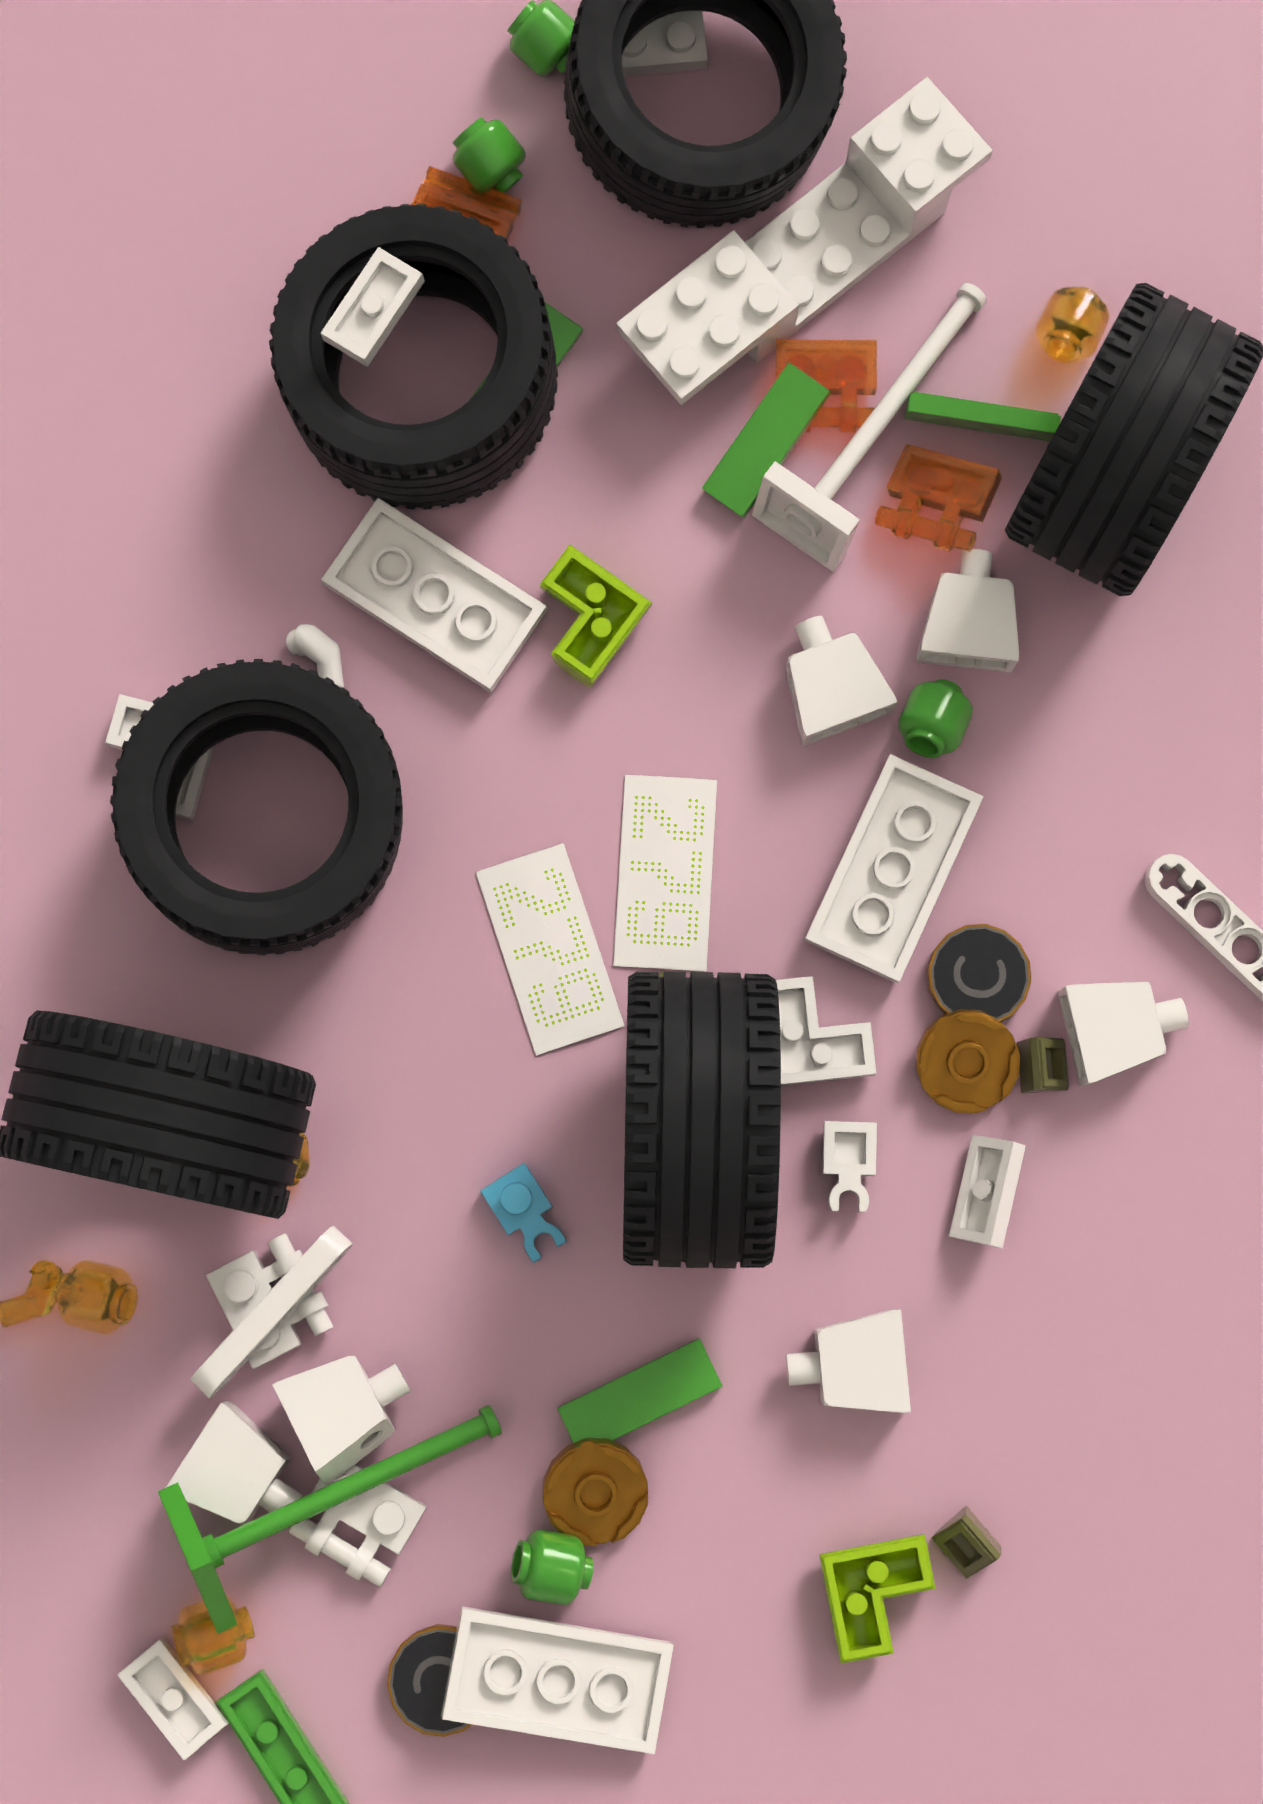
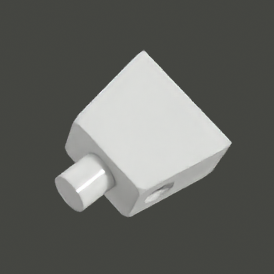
(971, 619)
(834, 683)
(1116, 1026)
(857, 1364)
(340, 1412)
(234, 1468)

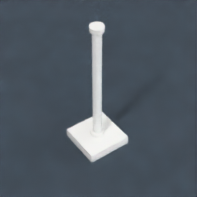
(807, 513)

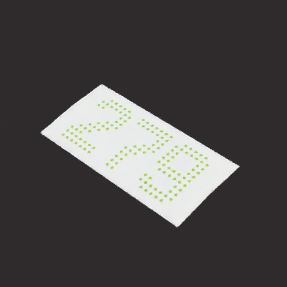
(665, 873)
(549, 949)

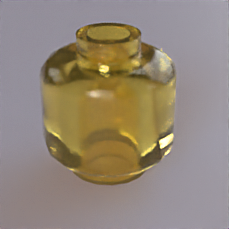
(1072, 324)
(96, 1297)
(200, 1644)

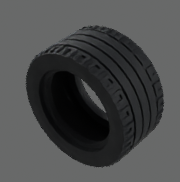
(690, 180)
(1135, 440)
(444, 457)
(230, 703)
(156, 1112)
(702, 1120)

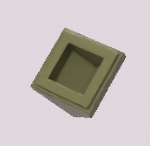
(1043, 1065)
(967, 1543)

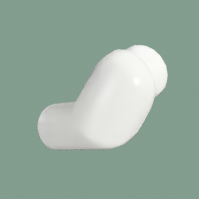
(319, 648)

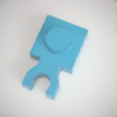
(520, 1205)

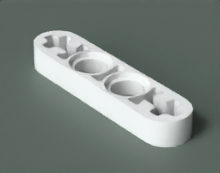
(1216, 939)
(271, 1312)

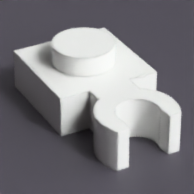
(849, 1154)

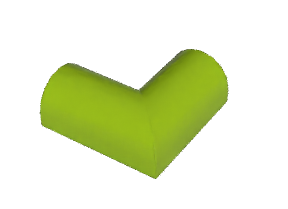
(605, 609)
(858, 1583)

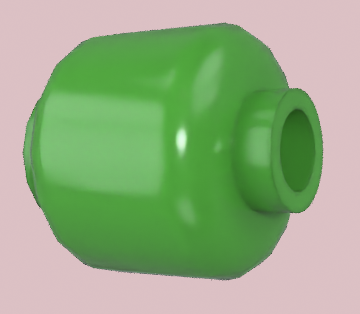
(542, 37)
(489, 156)
(935, 718)
(551, 1567)

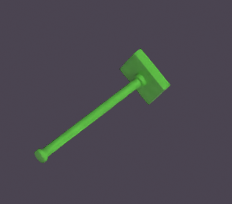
(207, 1553)

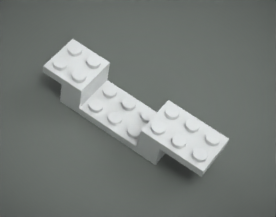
(812, 253)

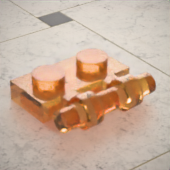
(842, 367)
(941, 483)

